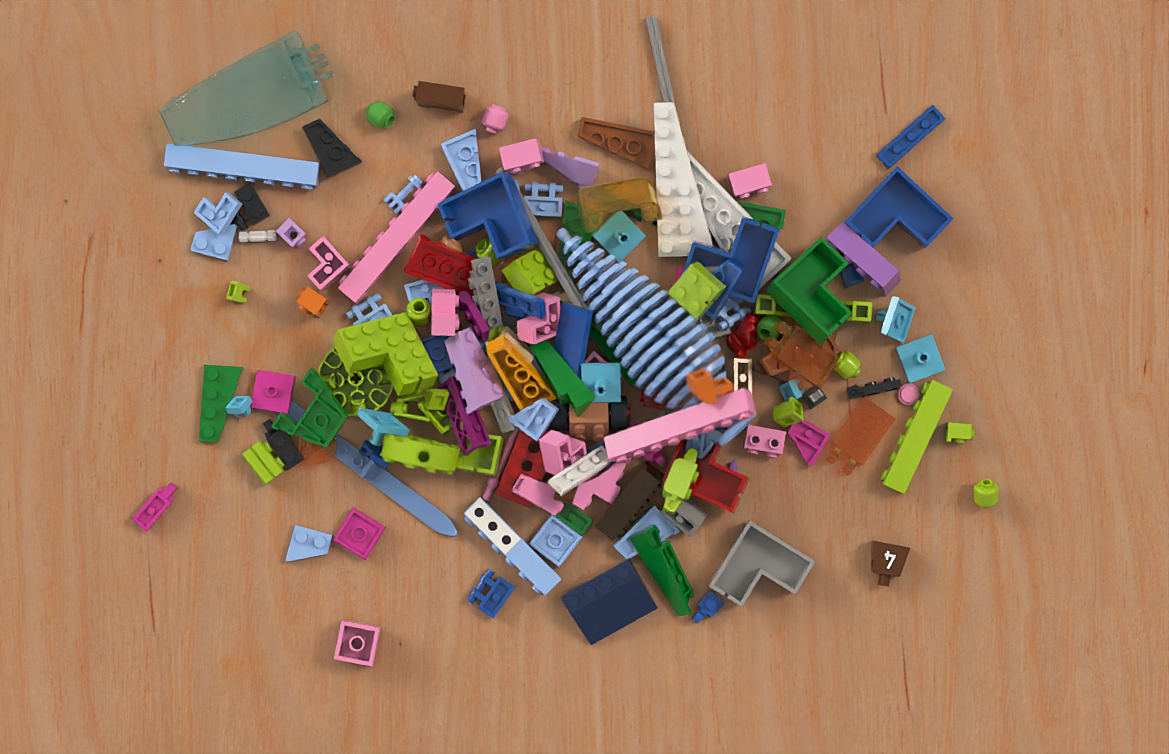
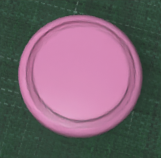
(908, 394)

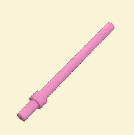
(493, 481)

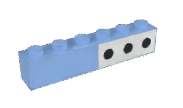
(512, 546)

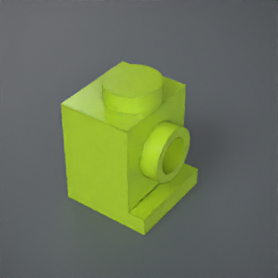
(788, 412)
(958, 432)

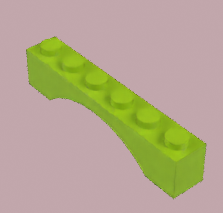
(768, 306)

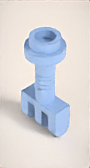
(414, 182)

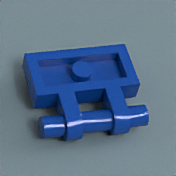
(495, 597)

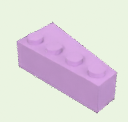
(473, 371)

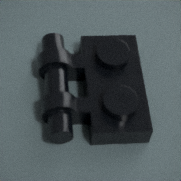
(252, 205)

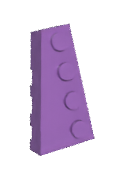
(865, 259)

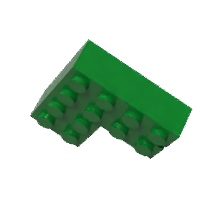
(804, 291)

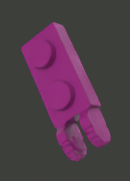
(473, 315)

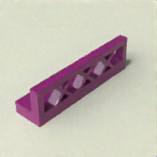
(473, 423)

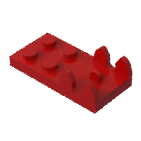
(440, 265)

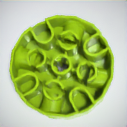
(370, 393)
(421, 452)

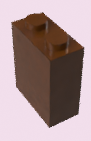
(439, 96)

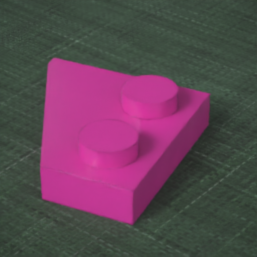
(808, 440)

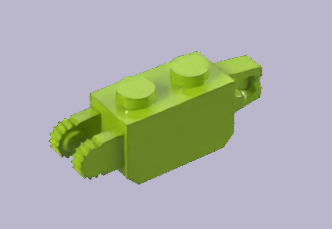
(679, 480)

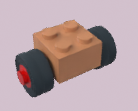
(594, 421)

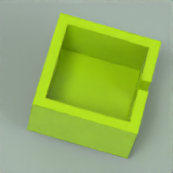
(530, 273)
(696, 288)
(482, 459)

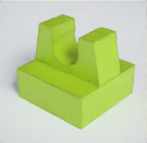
(235, 291)
(435, 398)

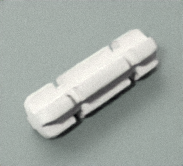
(257, 236)

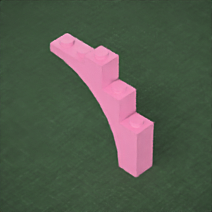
(600, 485)

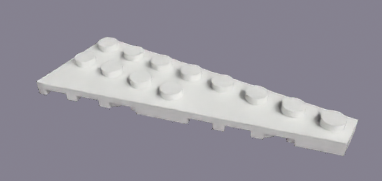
(676, 188)
(725, 215)

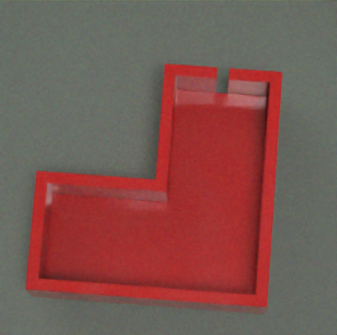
(715, 482)

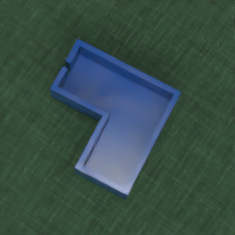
(899, 202)
(492, 206)
(750, 251)

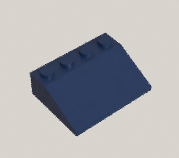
(609, 601)

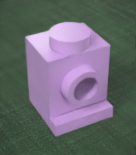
(285, 231)

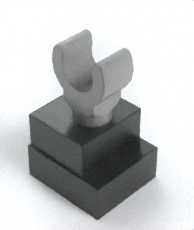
(813, 397)

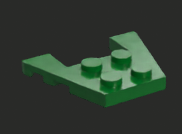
(322, 417)

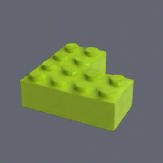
(388, 343)

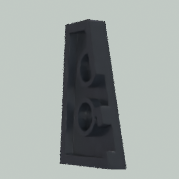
(329, 149)

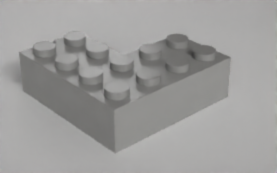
(756, 554)

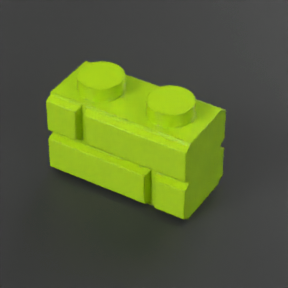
(264, 462)

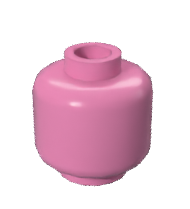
(495, 118)

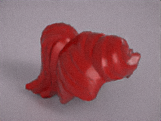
(744, 336)

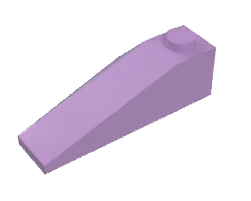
(577, 170)

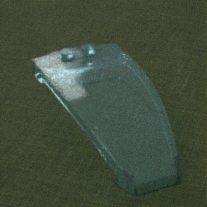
(249, 94)

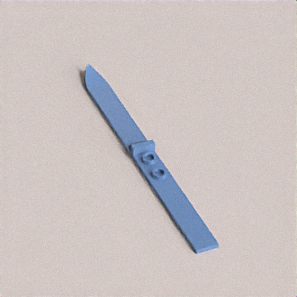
(387, 482)

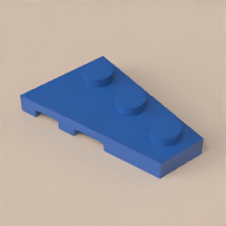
(729, 275)

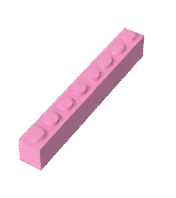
(396, 238)
(679, 426)

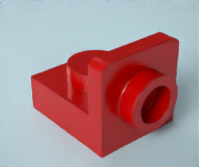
(650, 403)

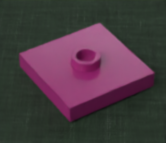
(273, 391)
(359, 533)

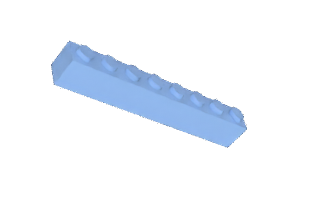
(242, 165)

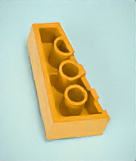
(518, 373)

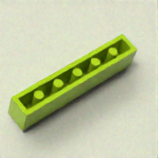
(916, 437)

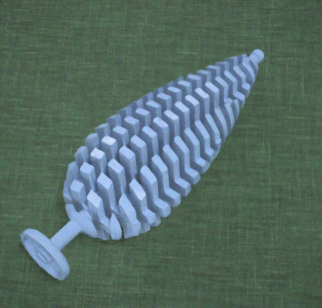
(645, 328)

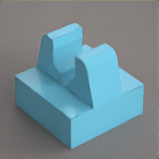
(791, 389)
(239, 405)

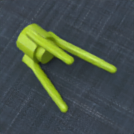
(400, 409)

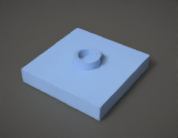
(555, 540)

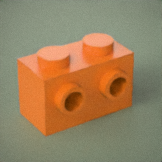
(312, 302)

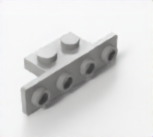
(485, 292)

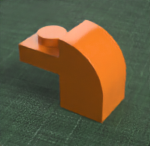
(704, 388)

